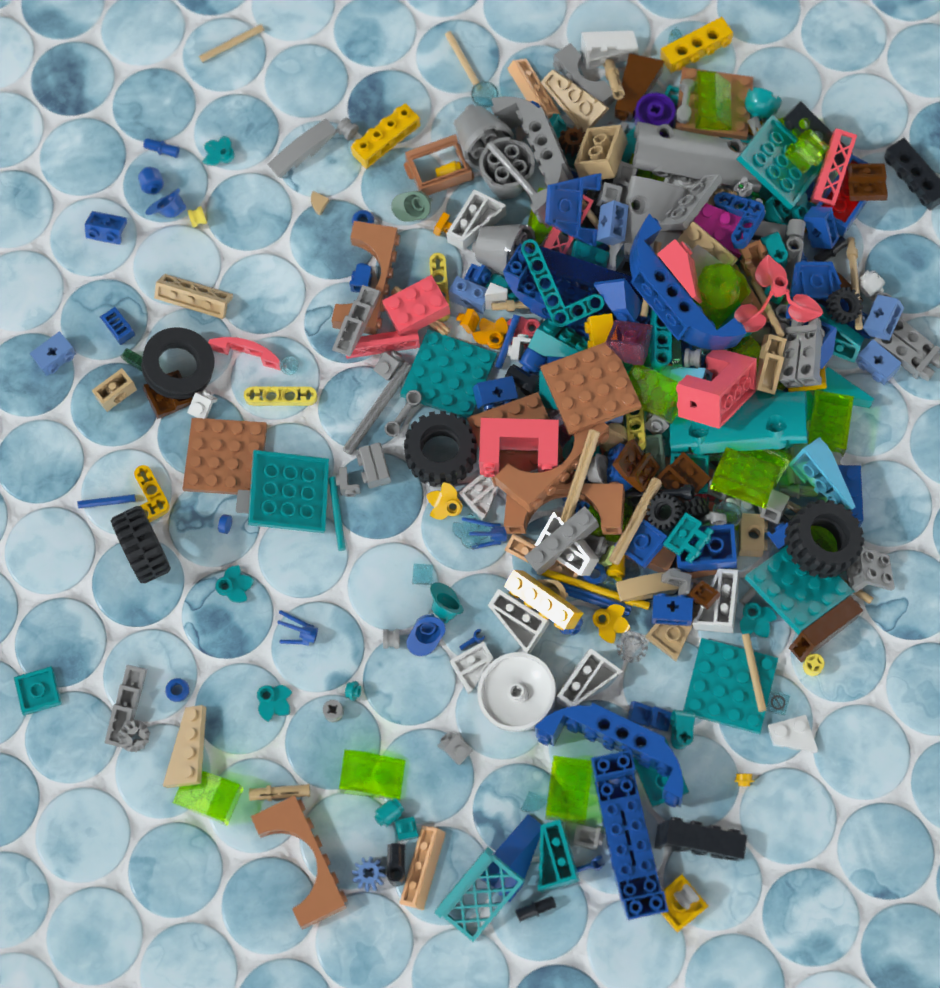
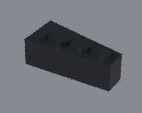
(701, 839)

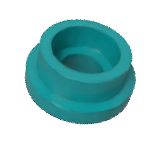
(353, 690)

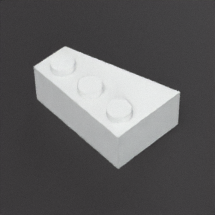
(605, 45)
(476, 212)
(577, 556)
(722, 613)
(519, 620)
(587, 677)

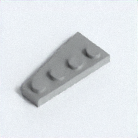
(691, 204)

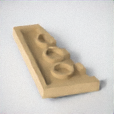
(576, 102)
(672, 637)
(187, 754)

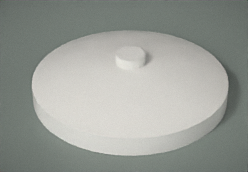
(516, 691)

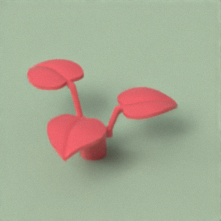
(773, 274)

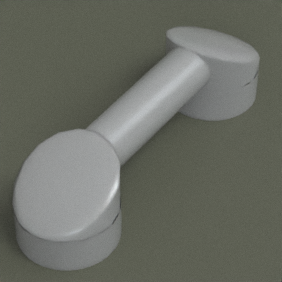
(684, 111)
(393, 427)
(715, 518)

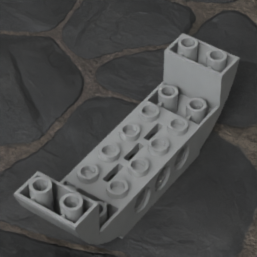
(542, 139)

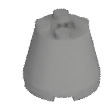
(476, 129)
(497, 176)
(498, 243)

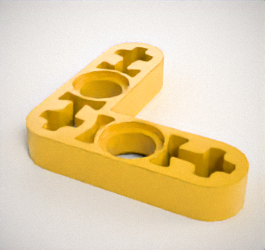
(153, 499)

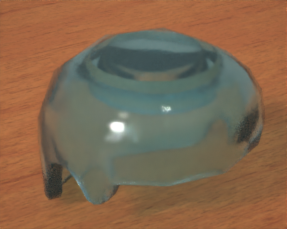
(482, 94)
(731, 510)

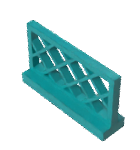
(465, 884)

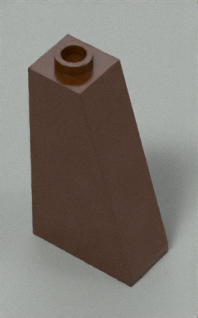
(638, 80)
(825, 628)

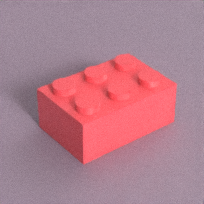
(416, 306)

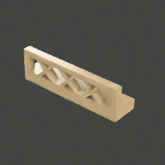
(192, 297)

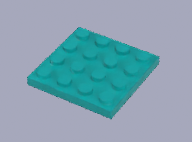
(768, 164)
(447, 372)
(288, 491)
(795, 593)
(723, 686)

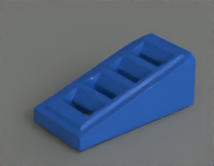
(122, 337)

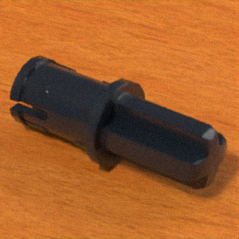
(825, 254)
(535, 908)

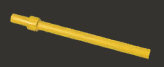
(593, 588)

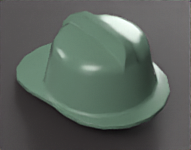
(411, 206)

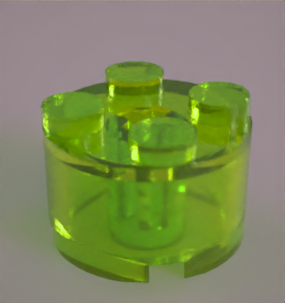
(806, 150)
(719, 285)

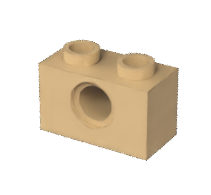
(114, 390)
(750, 546)

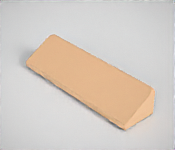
(531, 87)
(521, 545)
(422, 867)

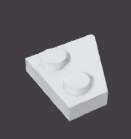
(479, 495)
(471, 665)
(793, 734)

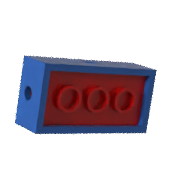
(844, 209)

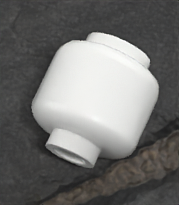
(871, 283)

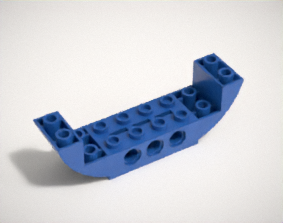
(525, 289)
(673, 302)
(591, 720)
(627, 835)

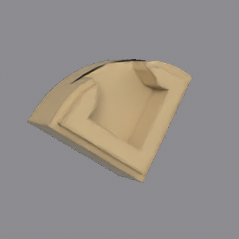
(319, 202)

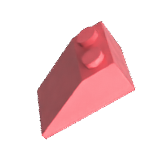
(682, 265)

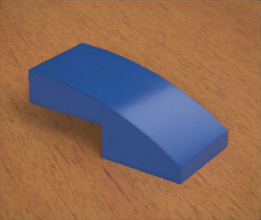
(649, 716)

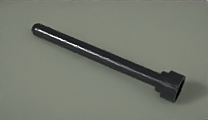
(686, 492)

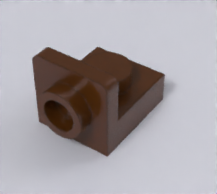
(704, 595)

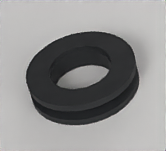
(183, 339)

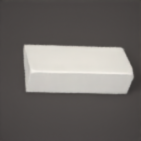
(495, 294)

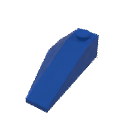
(516, 853)

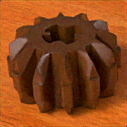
(571, 140)

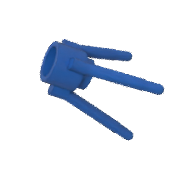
(496, 533)
(307, 631)

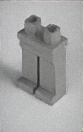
(912, 350)
(802, 354)

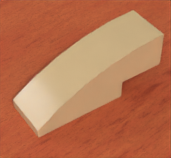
(770, 363)
(643, 587)

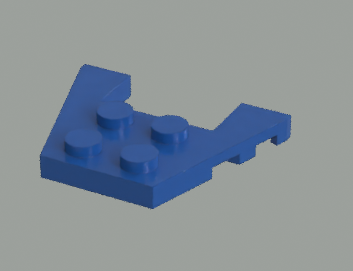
(565, 207)
(816, 281)

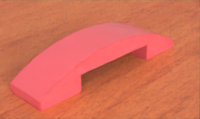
(224, 344)

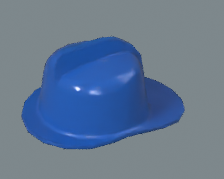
(168, 206)
(425, 635)

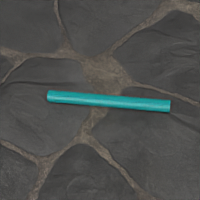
(337, 514)

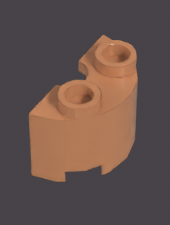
(752, 256)

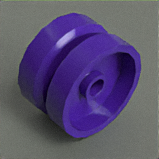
(655, 110)

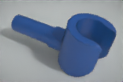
(474, 639)
(593, 864)

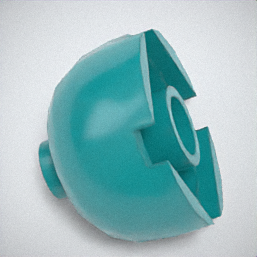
(762, 103)
(777, 212)

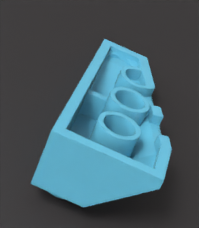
(819, 468)

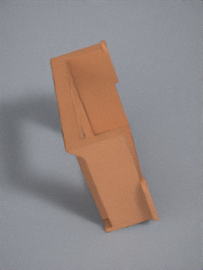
(442, 182)

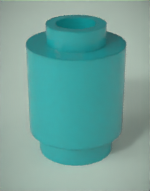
(388, 812)

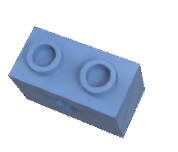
(612, 223)
(468, 294)
(883, 317)
(55, 345)
(886, 366)

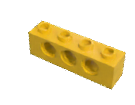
(716, 29)

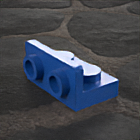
(105, 227)

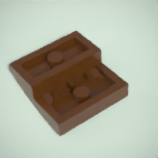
(867, 182)
(162, 405)
(636, 466)
(683, 472)

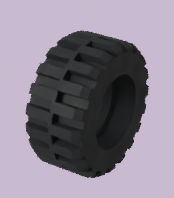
(434, 426)
(839, 524)
(140, 544)

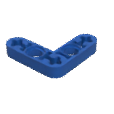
(746, 214)

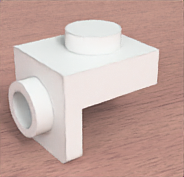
(515, 348)
(202, 404)

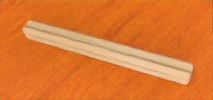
(580, 475)
(635, 521)

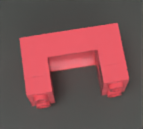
(720, 398)
(517, 435)

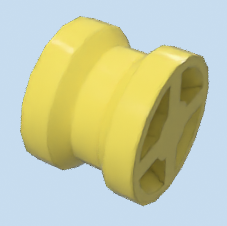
(197, 216)
(814, 660)

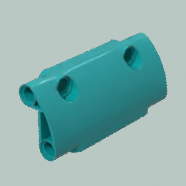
(759, 424)

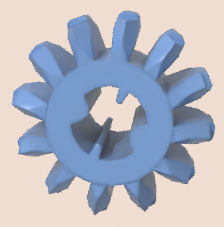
(368, 867)

